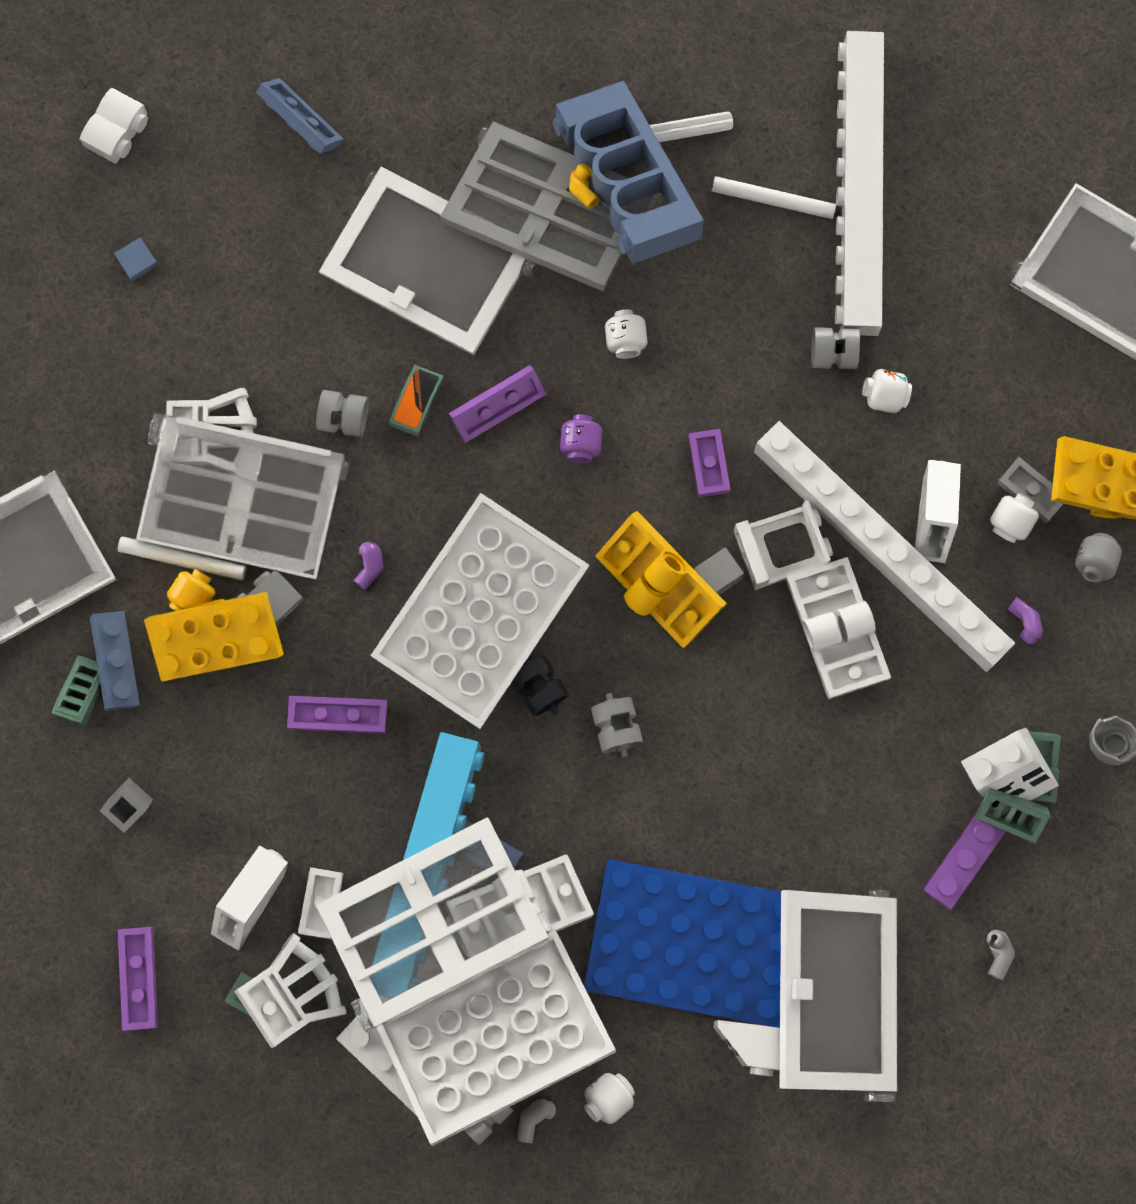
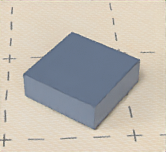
(136, 259)

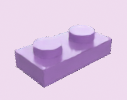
(709, 463)

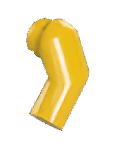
(580, 186)

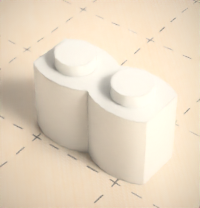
(114, 126)

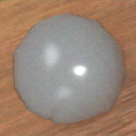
(1113, 741)

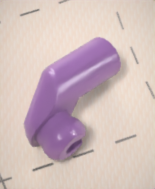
(1031, 620)

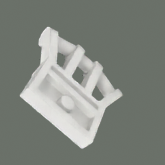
(200, 410)
(272, 1003)

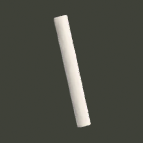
(773, 197)
(182, 558)

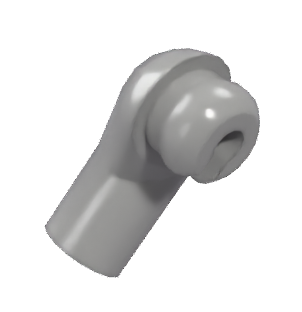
(1003, 953)
(532, 1115)

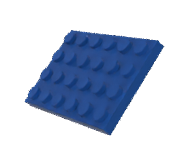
(687, 944)

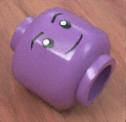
(581, 439)

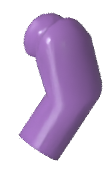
(372, 563)

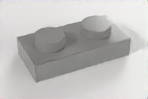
(1027, 481)

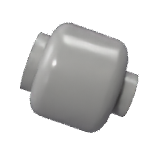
(1098, 557)

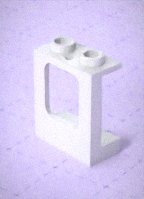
(755, 553)

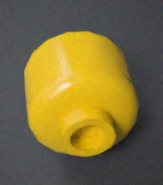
(190, 590)

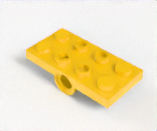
(1095, 478)
(659, 580)
(214, 636)

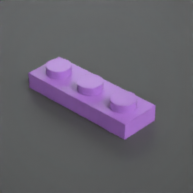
(497, 403)
(337, 714)
(963, 862)
(137, 978)

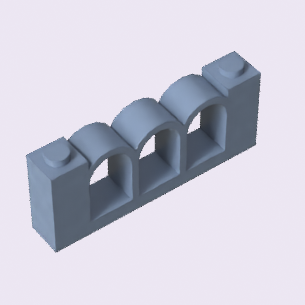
(643, 233)

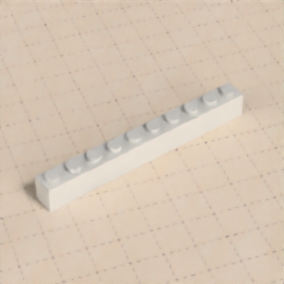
(861, 182)
(883, 546)

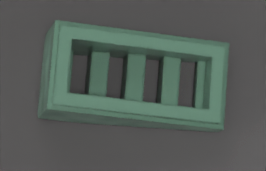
(87, 705)
(1028, 832)

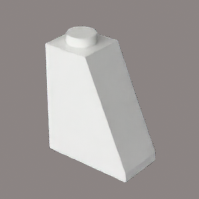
(938, 510)
(248, 897)

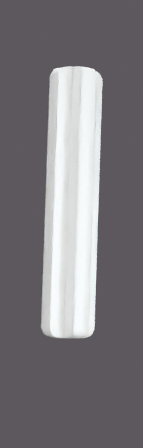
(693, 126)

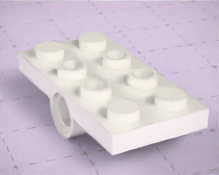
(838, 628)
(556, 892)

